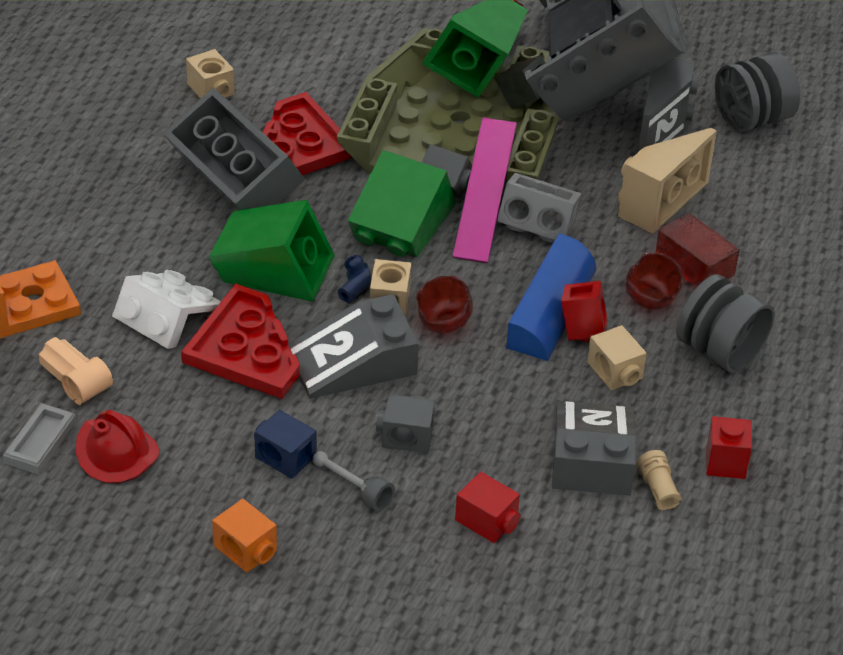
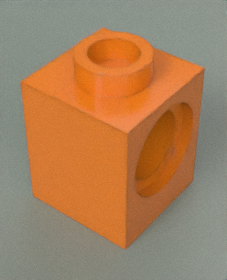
(245, 535)

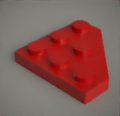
(305, 134)
(245, 344)

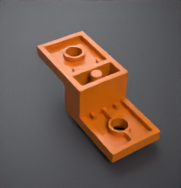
(21, 313)

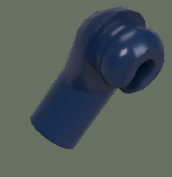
(358, 279)

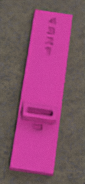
(484, 190)

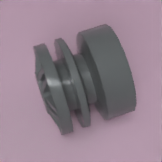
(757, 91)
(725, 323)

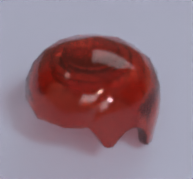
(654, 281)
(444, 304)

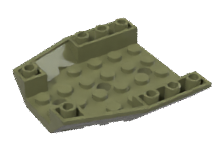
(411, 106)

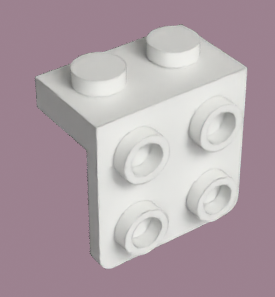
(160, 305)

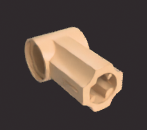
(79, 376)

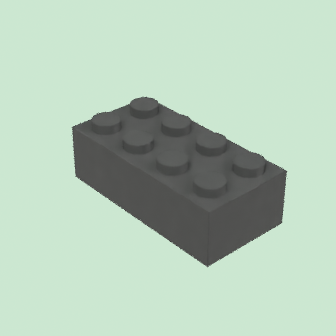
(233, 154)

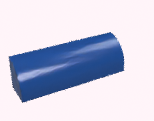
(540, 316)

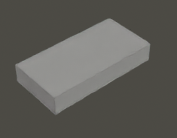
(39, 438)

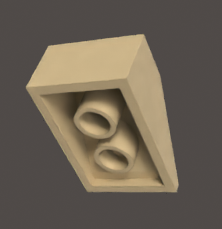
(665, 178)

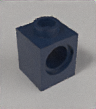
(285, 443)

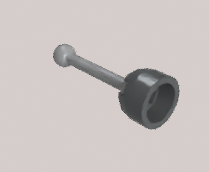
(374, 491)

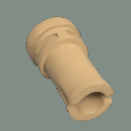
(656, 472)

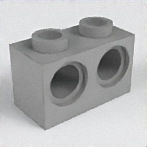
(540, 199)

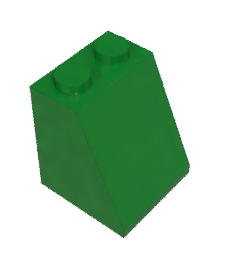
(476, 43)
(401, 205)
(274, 250)

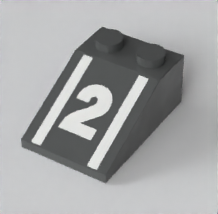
(668, 102)
(357, 348)
(594, 448)

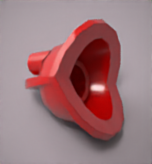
(115, 448)

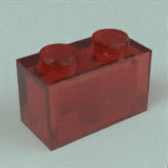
(697, 249)

